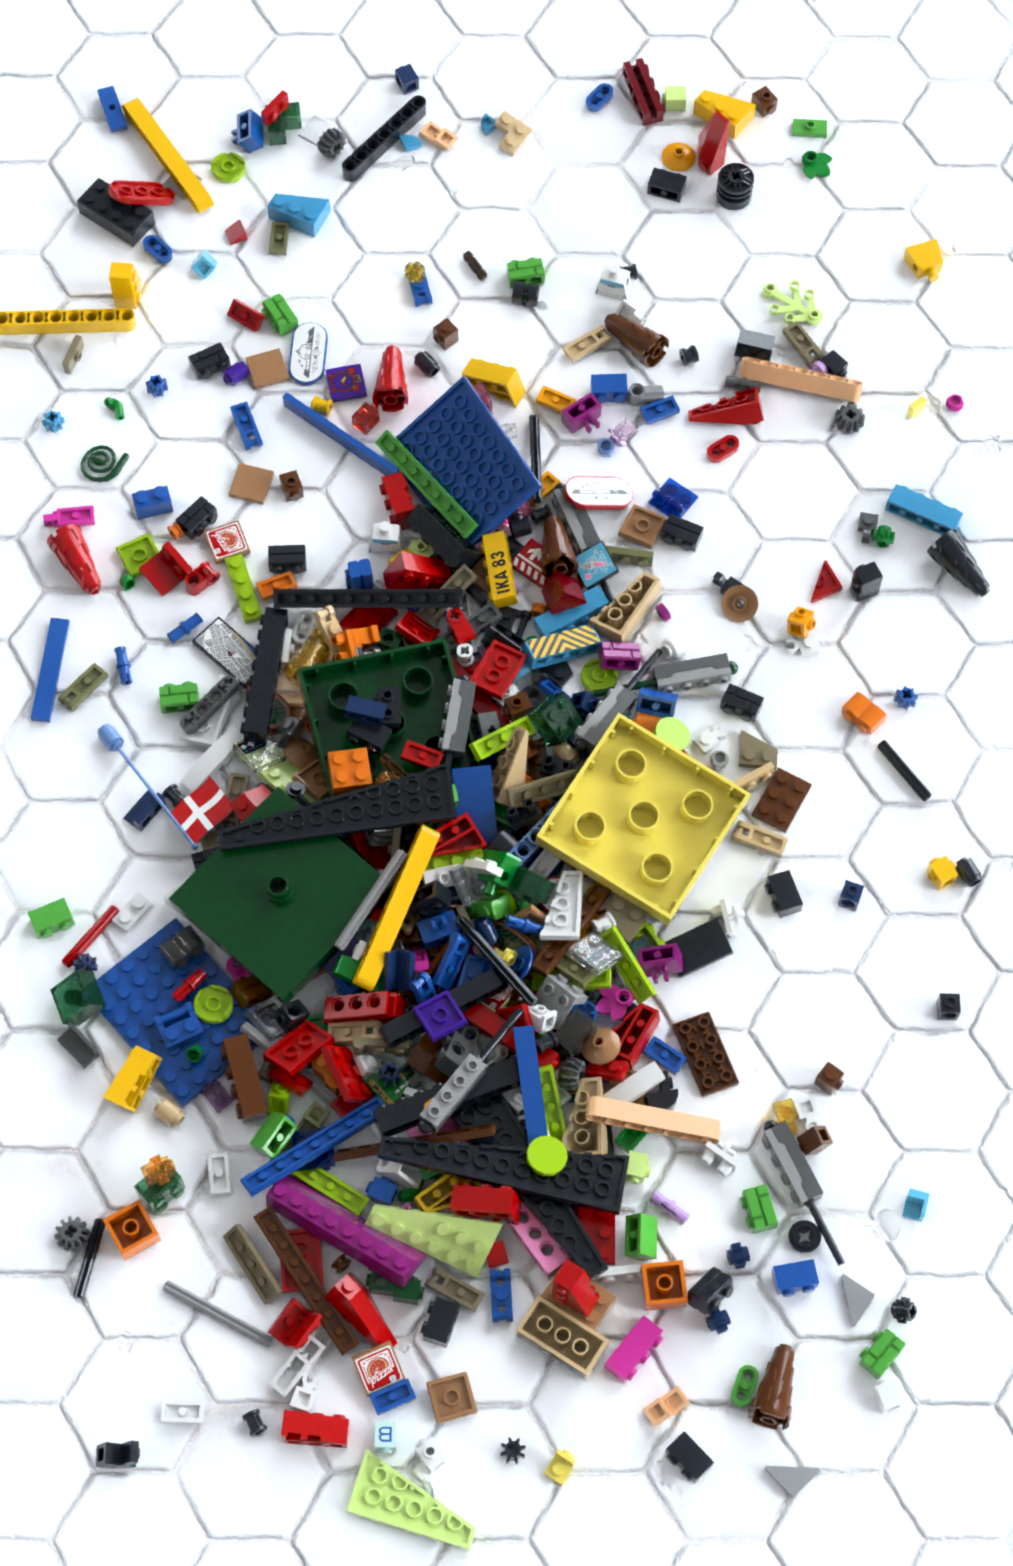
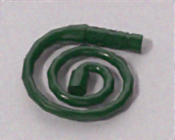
(97, 461)

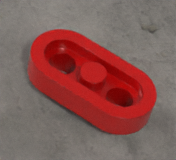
(721, 448)

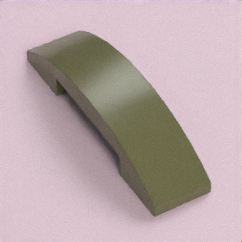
(312, 1119)

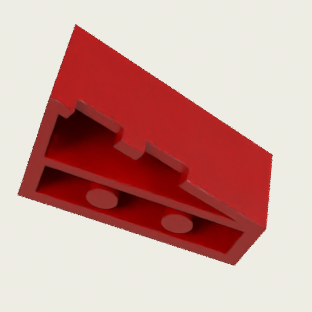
(397, 499)
(416, 572)
(458, 837)
(636, 1032)
(486, 1202)
(573, 1288)
(315, 1429)

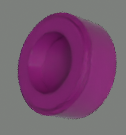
(663, 612)

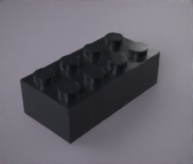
(120, 219)
(443, 537)

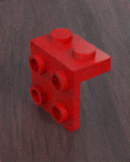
(294, 1325)

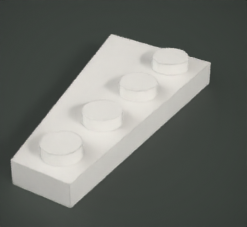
(212, 728)
(565, 911)

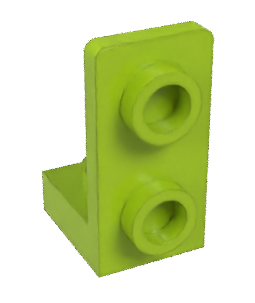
(649, 931)
(278, 1099)

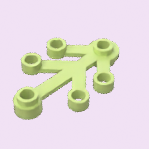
(793, 305)

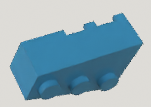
(301, 212)

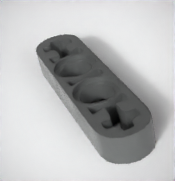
(210, 705)

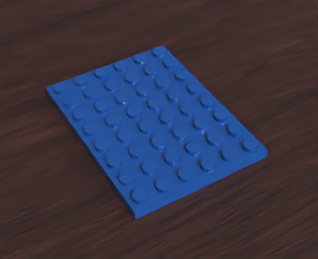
(470, 458)
(143, 988)

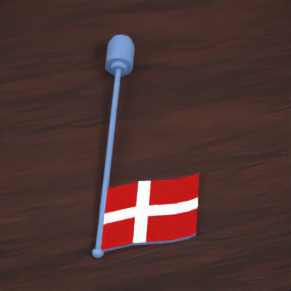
(195, 813)

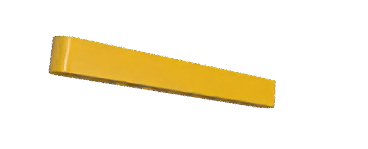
(167, 155)
(81, 317)
(396, 907)

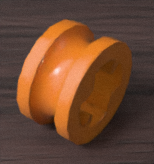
(175, 531)
(538, 609)

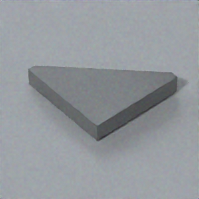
(856, 1297)
(792, 1478)

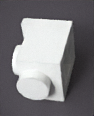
(542, 1018)

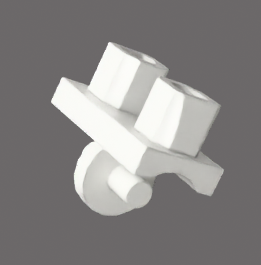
(724, 910)
(723, 1154)

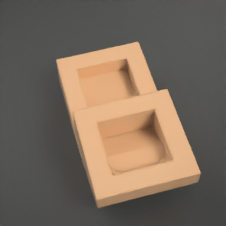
(438, 137)
(666, 1406)

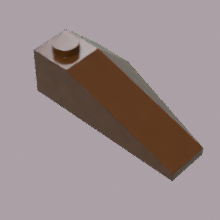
(423, 1059)

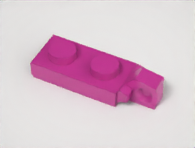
(73, 515)
(421, 959)

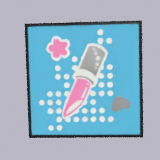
(596, 565)

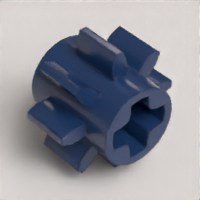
(85, 962)
(393, 1070)
(738, 1255)
(718, 1321)

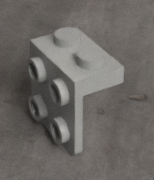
(559, 995)

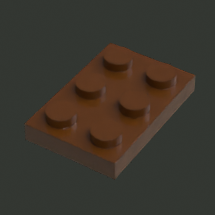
(781, 800)

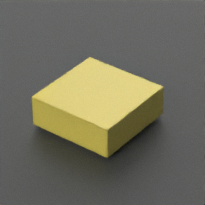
(916, 407)

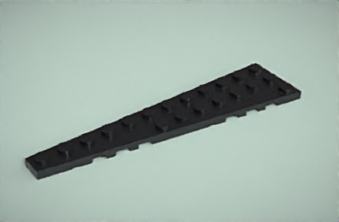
(393, 804)
(585, 1180)
(554, 1215)

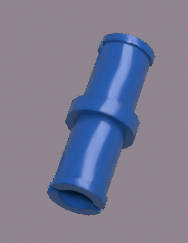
(184, 627)
(123, 665)
(524, 925)

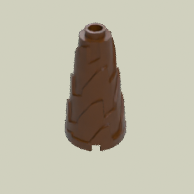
(639, 340)
(557, 550)
(773, 1397)

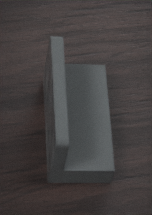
(78, 1046)

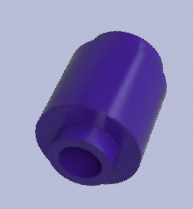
(235, 373)

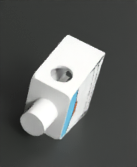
(614, 283)
(386, 538)

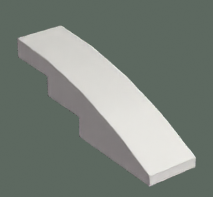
(212, 760)
(637, 1084)
(301, 1361)

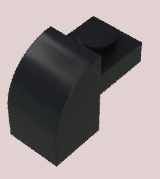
(505, 841)
(665, 1097)
(117, 1455)

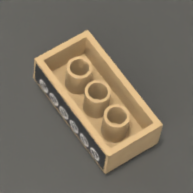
(562, 1337)

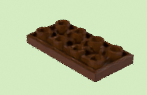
(705, 1054)

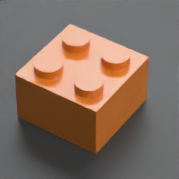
(349, 770)
(132, 1229)
(664, 1285)

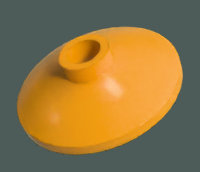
(681, 161)

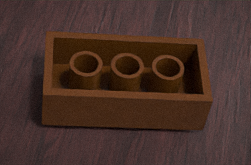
(244, 1078)

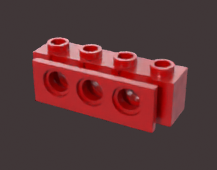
(359, 1007)

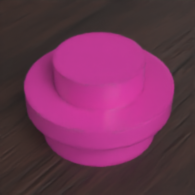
(954, 403)

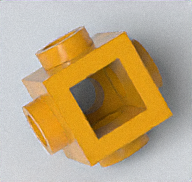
(800, 622)

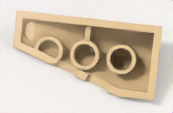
(511, 765)
(583, 1134)

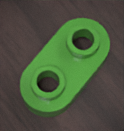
(744, 1386)

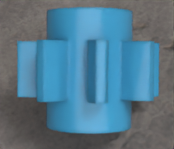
(53, 421)

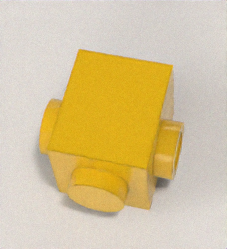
(942, 872)

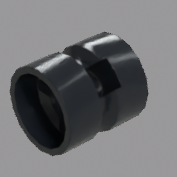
(520, 290)

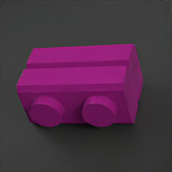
(619, 655)

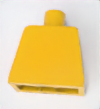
(924, 259)

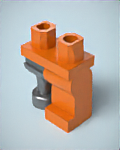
(352, 641)

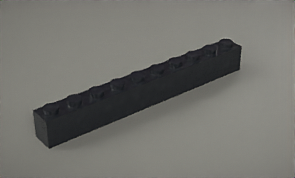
(368, 598)

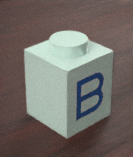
(385, 1437)

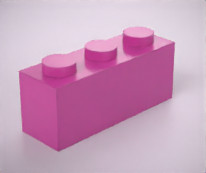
(634, 1350)

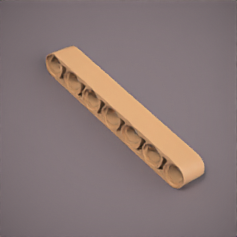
(800, 379)
(652, 1120)

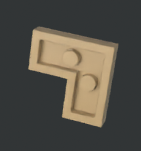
(516, 132)

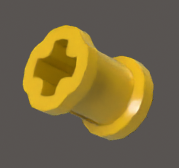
(321, 405)

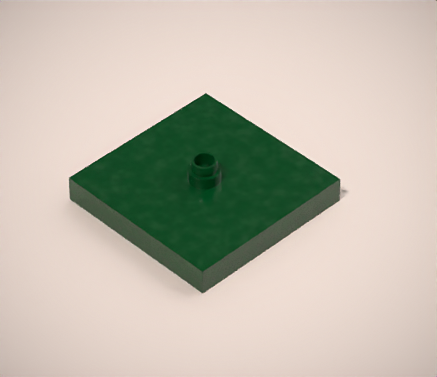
(421, 673)
(278, 903)

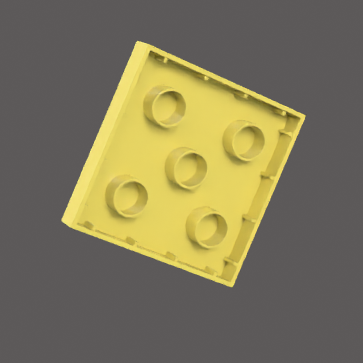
(642, 818)

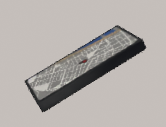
(227, 650)

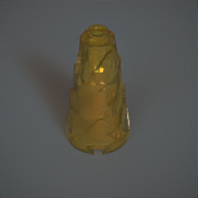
(312, 652)

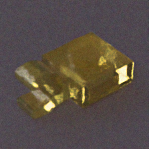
(786, 1111)

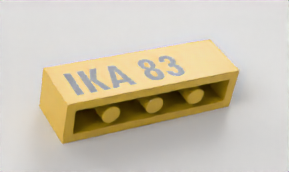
(500, 569)

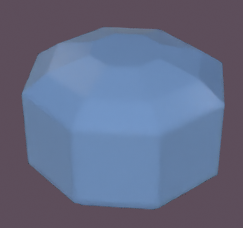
(606, 447)

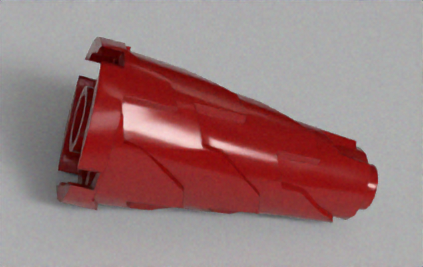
(390, 384)
(75, 557)

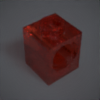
(365, 418)

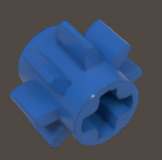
(156, 385)
(908, 694)

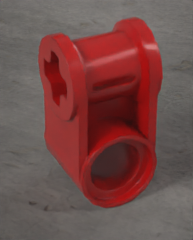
(203, 576)
(459, 626)

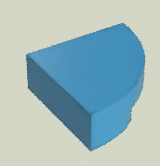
(487, 124)
(410, 142)

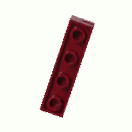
(643, 92)

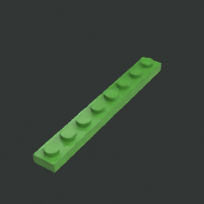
(426, 484)

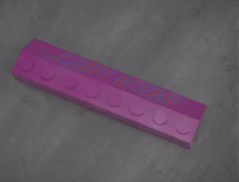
(344, 1230)

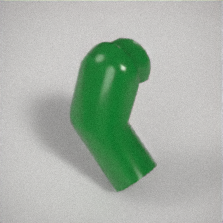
(116, 406)
(408, 1194)

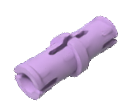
(669, 1207)

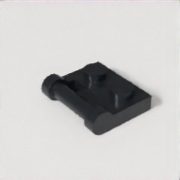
(509, 618)

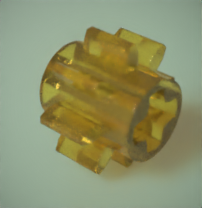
(414, 272)

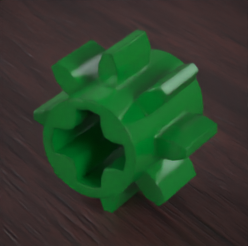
(883, 536)

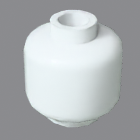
(674, 646)

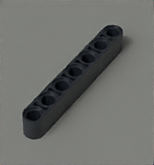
(384, 138)
(465, 995)

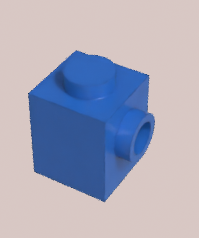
(381, 1191)

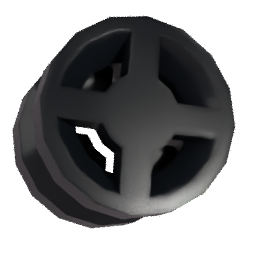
(689, 355)

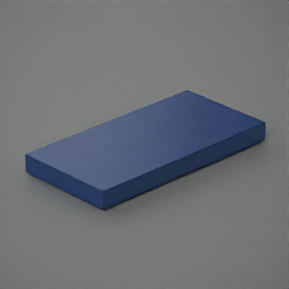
(477, 798)

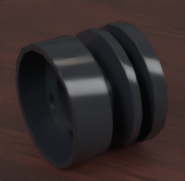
(734, 186)

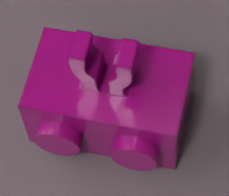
(582, 413)
(660, 961)

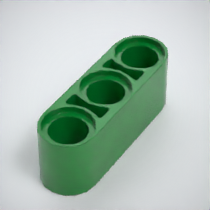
(346, 968)

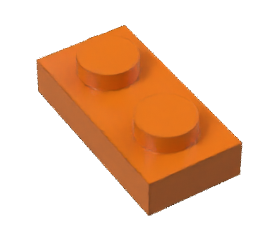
(281, 581)

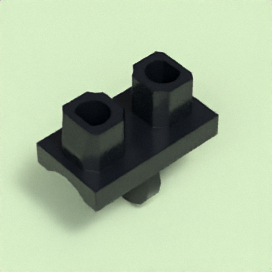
(554, 765)
(524, 816)

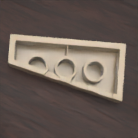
(624, 614)

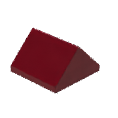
(562, 593)

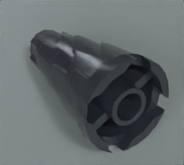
(959, 562)

